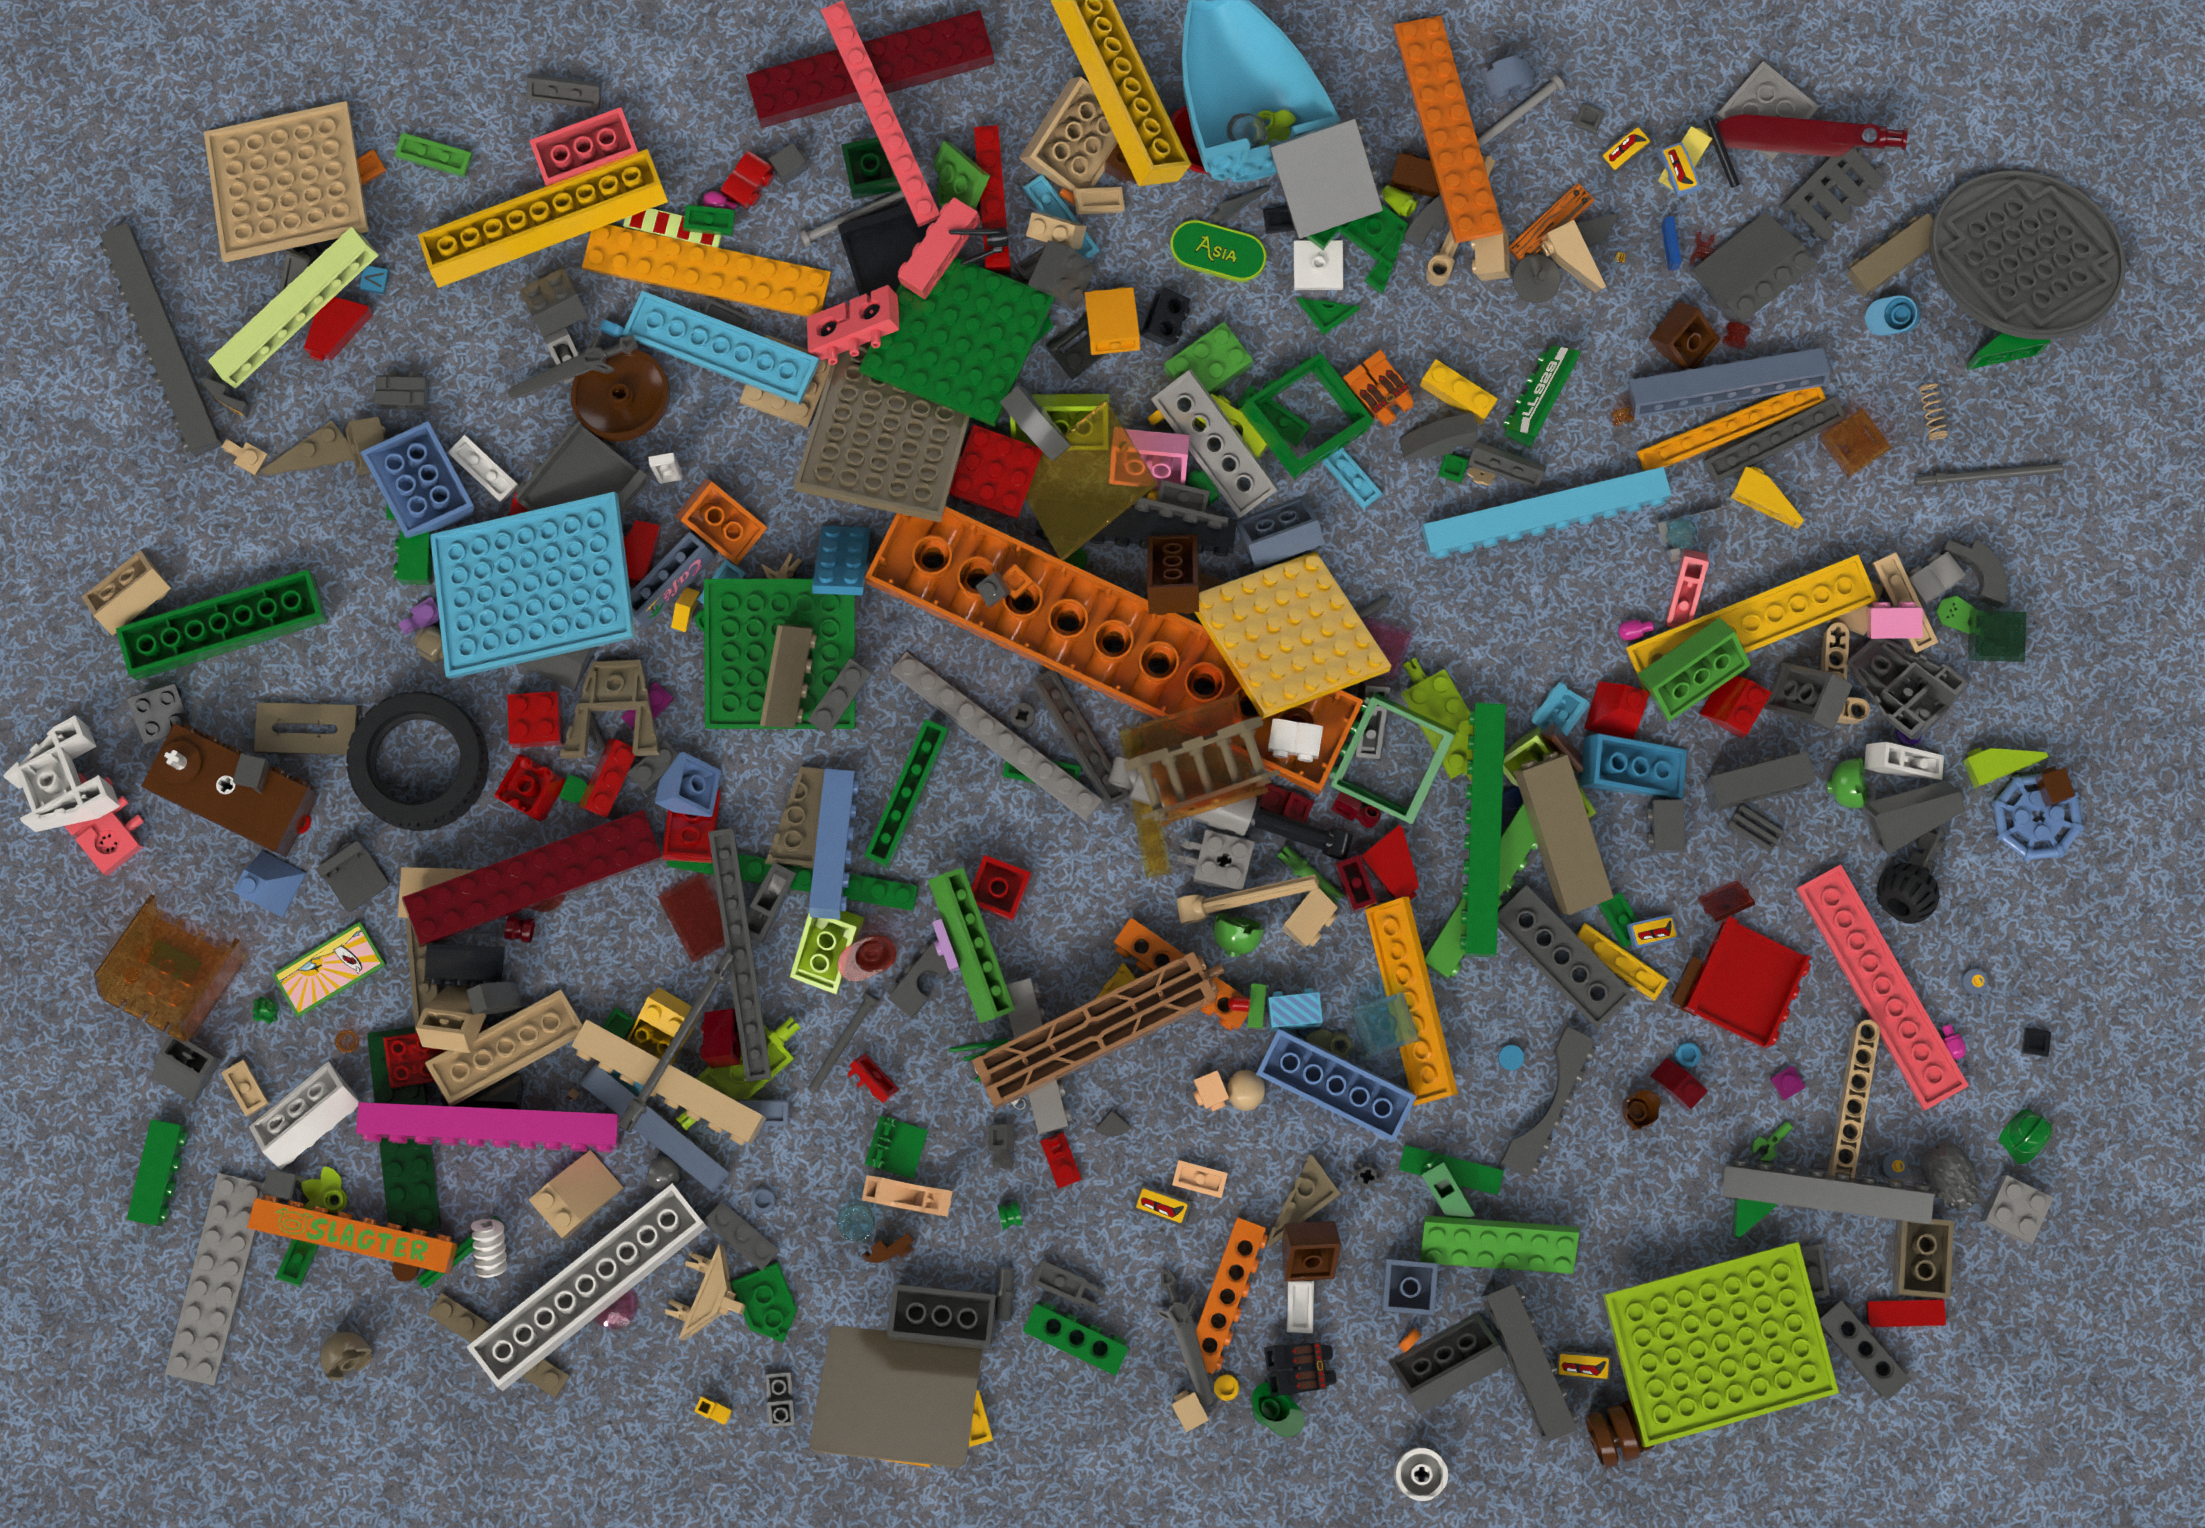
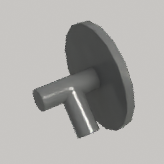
(1536, 278)

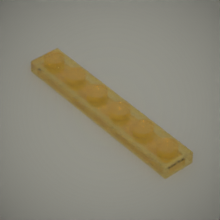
(1149, 832)

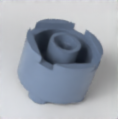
(1507, 78)

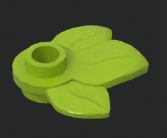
(1279, 124)
(322, 1190)

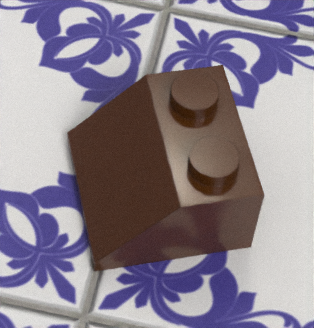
(1684, 337)
(1310, 1251)

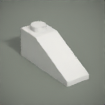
(1903, 761)

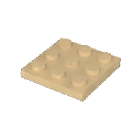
(785, 409)

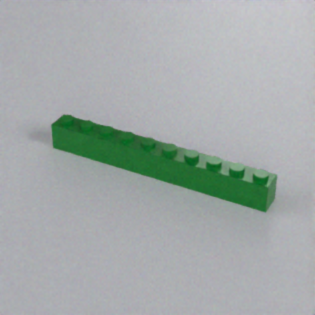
(1484, 831)

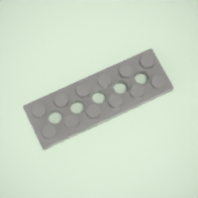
(1231, 443)

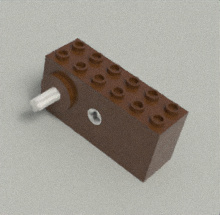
(199, 777)

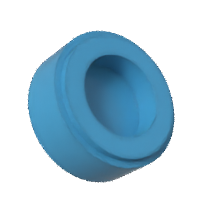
(611, 329)
(1687, 1055)
(1511, 1057)

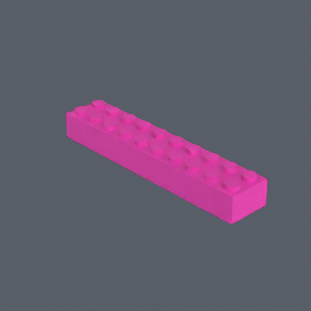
(487, 1125)

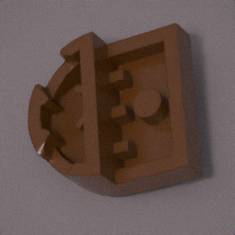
(884, 1254)

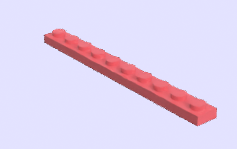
(880, 113)

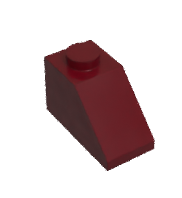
(1679, 1084)

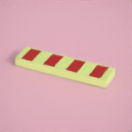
(668, 225)

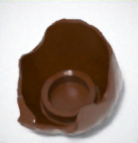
(1641, 1109)

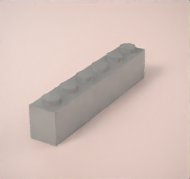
(1046, 1101)

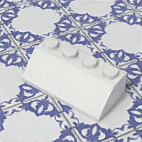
(304, 1116)

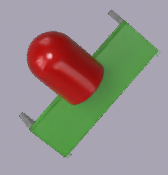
(1253, 1005)

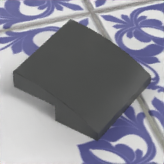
(1816, 1269)

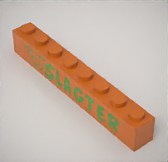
(352, 1235)

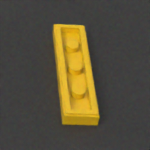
(1623, 963)

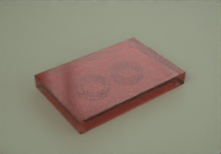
(695, 917)

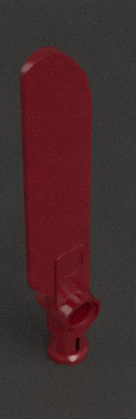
(1803, 135)

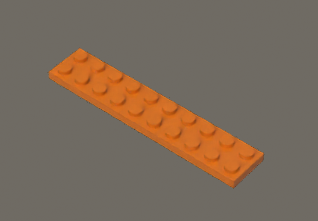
(1448, 129)

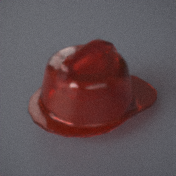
(866, 958)

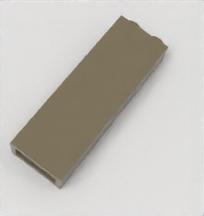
(1563, 833)

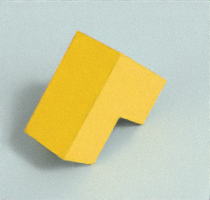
(684, 609)
(713, 1410)

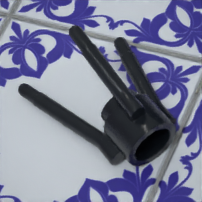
(995, 237)

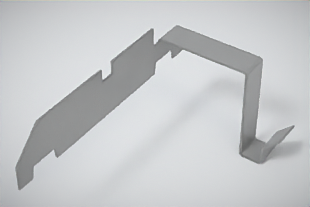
(1664, 529)

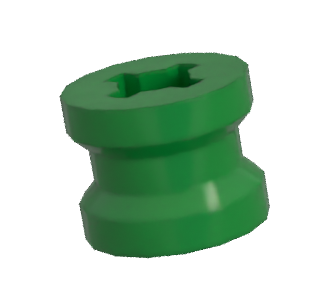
(1010, 1215)

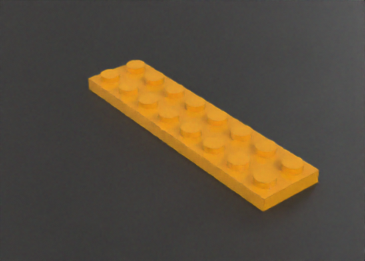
(1405, 971)

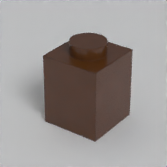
(2055, 786)

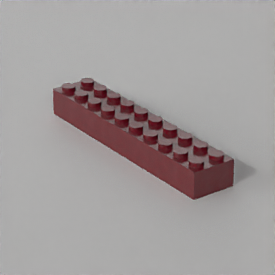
(898, 60)
(531, 878)

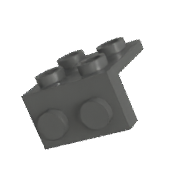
(352, 875)

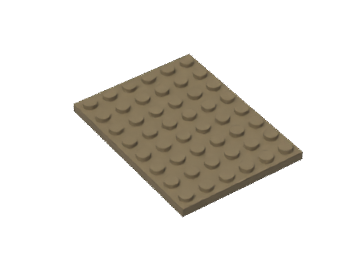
(880, 445)

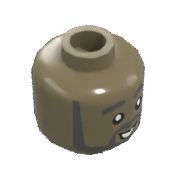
(429, 644)

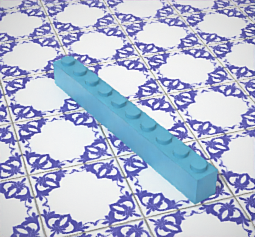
(1546, 512)

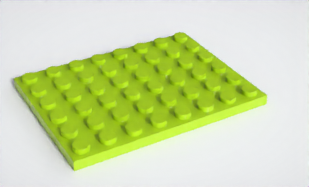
(1720, 1344)

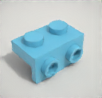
(1560, 707)

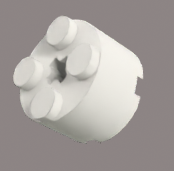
(1431, 1463)

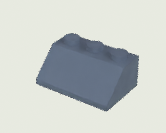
(1280, 532)

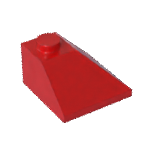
(1616, 710)

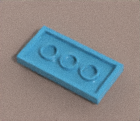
(841, 560)

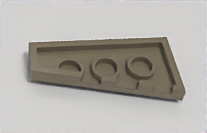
(797, 833)

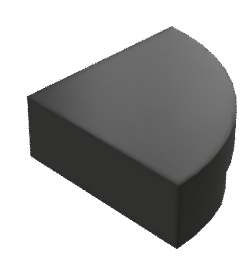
(1112, 1126)

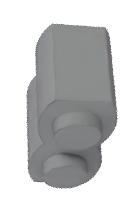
(1936, 577)

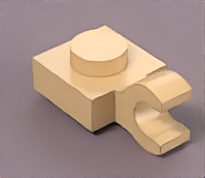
(248, 458)

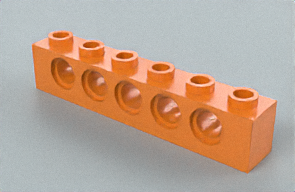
(1135, 932)
(1241, 1231)

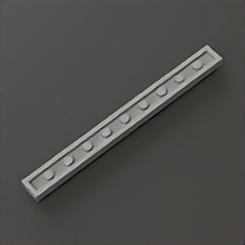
(996, 736)

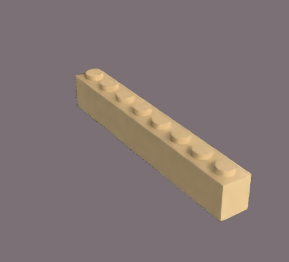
(673, 1085)

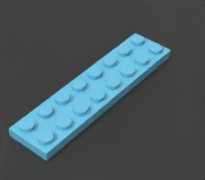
(721, 347)

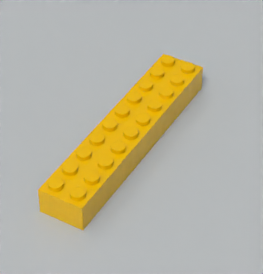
(1123, 90)
(542, 218)

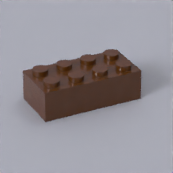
(1173, 574)

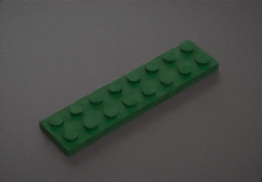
(407, 1167)

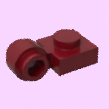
(1351, 808)

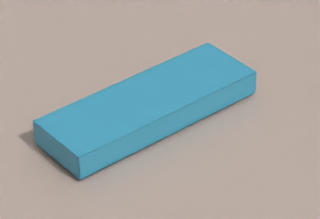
(1352, 478)

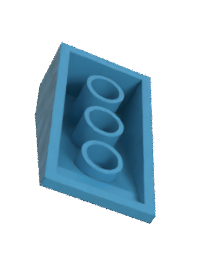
(1633, 767)

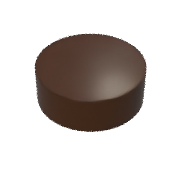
(404, 1272)

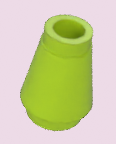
(1400, 201)

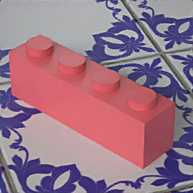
(938, 248)

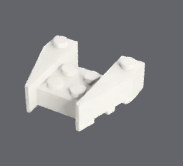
(53, 782)

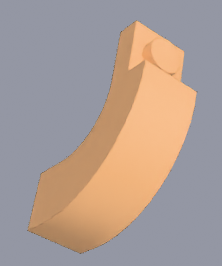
(907, 1196)

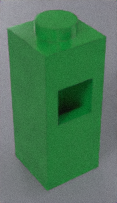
(1446, 1189)

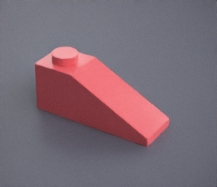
(1687, 587)

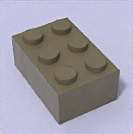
(1923, 1259)

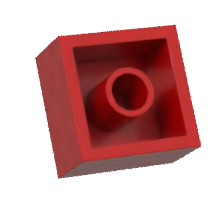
(535, 719)
(1000, 888)

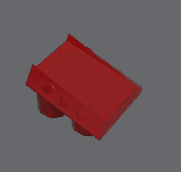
(530, 788)

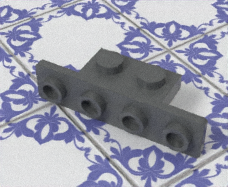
(1183, 502)

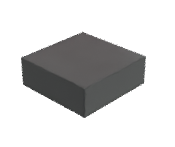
(1589, 118)

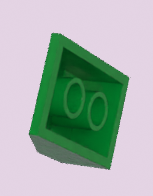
(2006, 349)

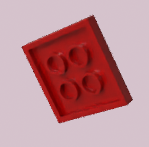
(995, 472)

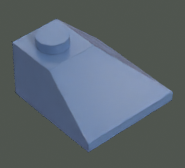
(689, 786)
(269, 883)

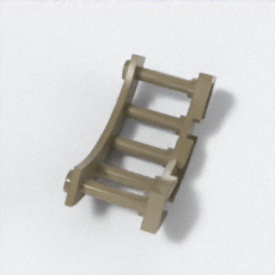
(1195, 749)

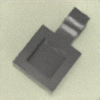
(1001, 1142)

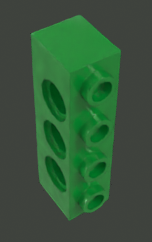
(1037, 1328)

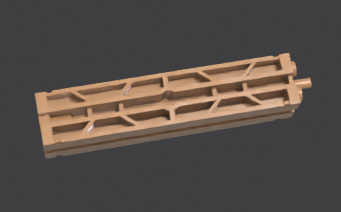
(1097, 1029)

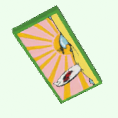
(329, 969)

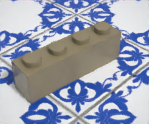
(1892, 257)

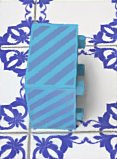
(1294, 1011)

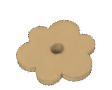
(1480, 476)

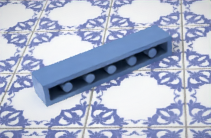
(832, 844)

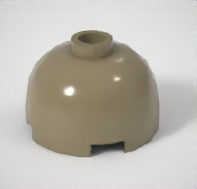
(343, 1353)

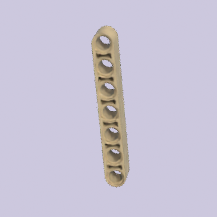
(1860, 1096)

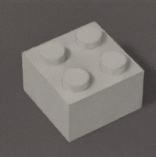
(2016, 1209)

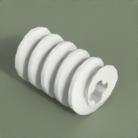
(490, 1247)

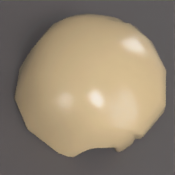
(1245, 1090)

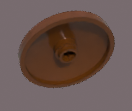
(624, 401)

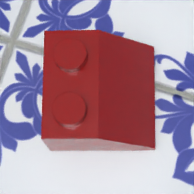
(1736, 705)

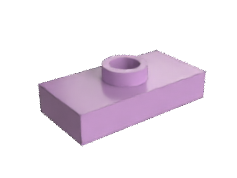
(944, 946)

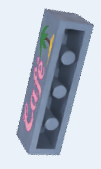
(669, 578)

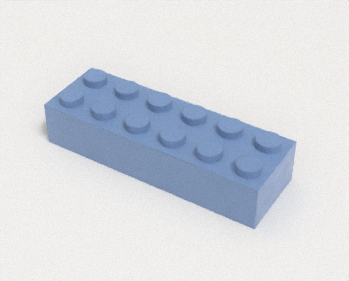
(1336, 1084)

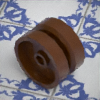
(1614, 1435)

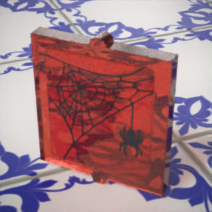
(1726, 901)

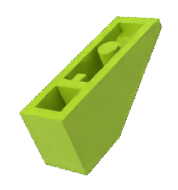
(1996, 763)

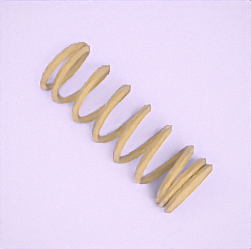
(1942, 434)

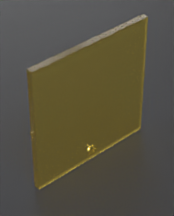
(1088, 481)

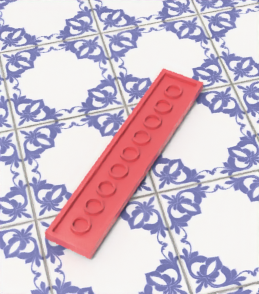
(1882, 987)

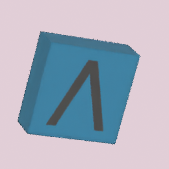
(374, 280)

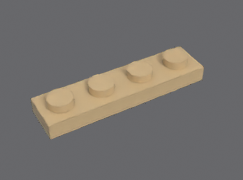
(1899, 589)

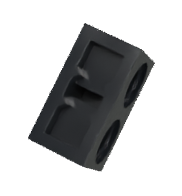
(1160, 314)

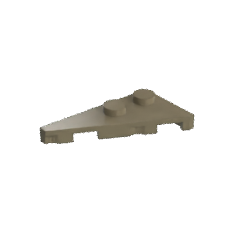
(321, 448)
(1309, 1195)

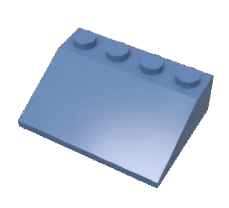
(418, 481)

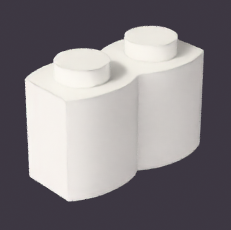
(1295, 739)

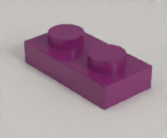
(659, 702)

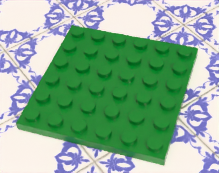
(962, 340)
(740, 642)

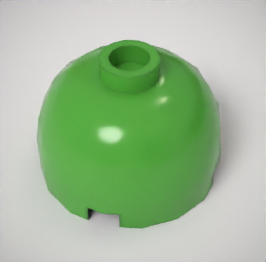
(1849, 784)
(1236, 934)

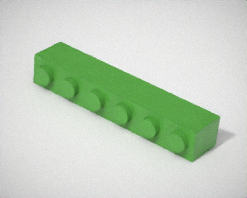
(971, 945)

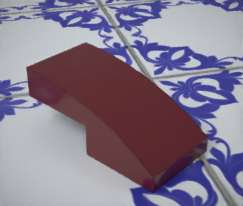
(1286, 803)

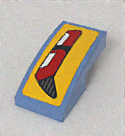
(1680, 169)
(1652, 931)

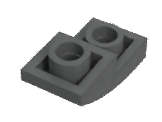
(780, 1398)

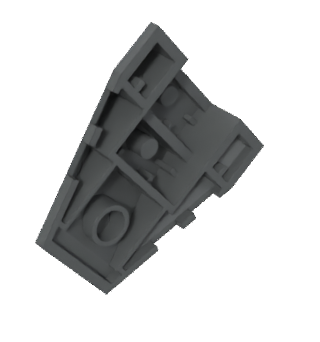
(1906, 686)

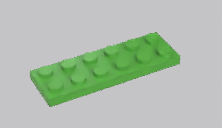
(1499, 1244)

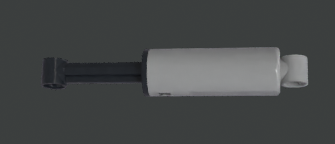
(1244, 816)

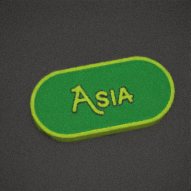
(1218, 251)

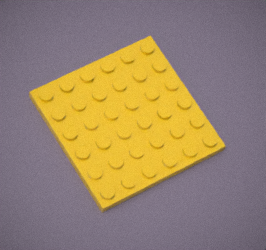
(1290, 634)

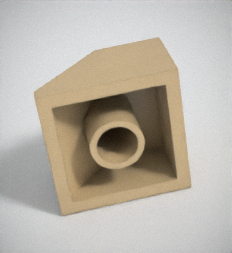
(1310, 918)

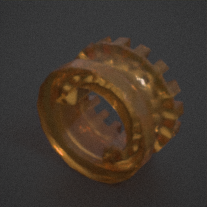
(1622, 415)
(341, 1036)

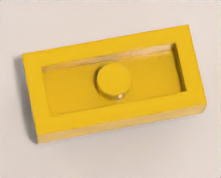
(980, 1427)

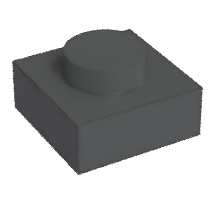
(993, 589)

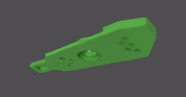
(1960, 616)

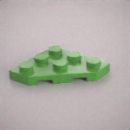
(958, 176)

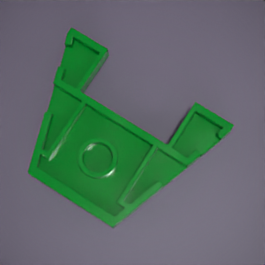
(1375, 234)

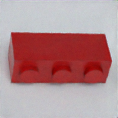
(607, 778)

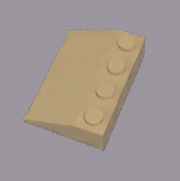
(1072, 139)

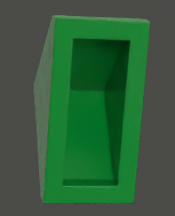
(1747, 1214)

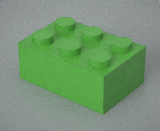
(1213, 358)

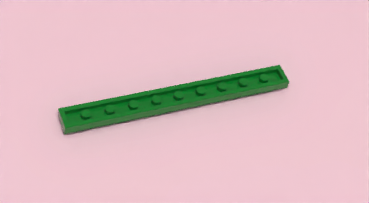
(860, 888)

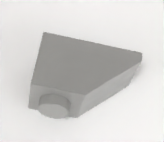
(561, 348)

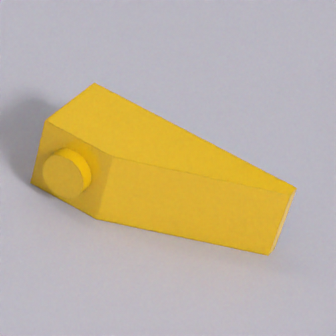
(1764, 496)

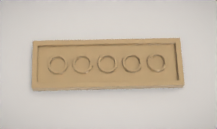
(506, 1048)

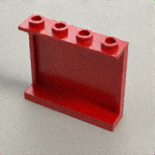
(1747, 983)

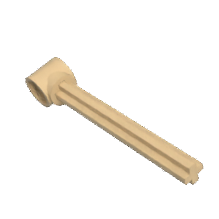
(1444, 258)
(1197, 908)

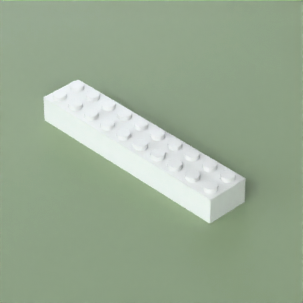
(586, 1287)

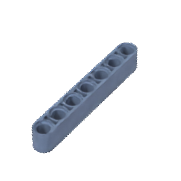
(656, 1130)

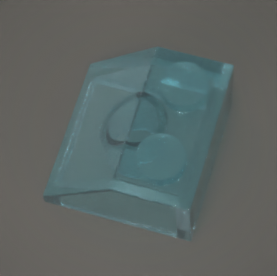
(1384, 1025)

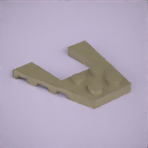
(613, 688)

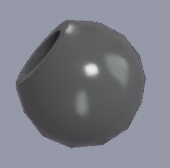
(662, 1173)

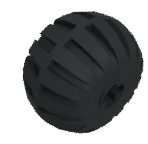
(1907, 893)

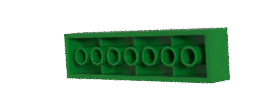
(221, 625)

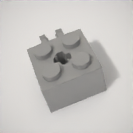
(1215, 847)

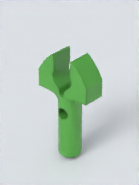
(1773, 1140)

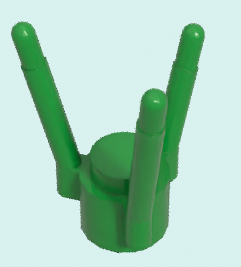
(990, 1044)

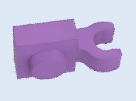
(424, 615)

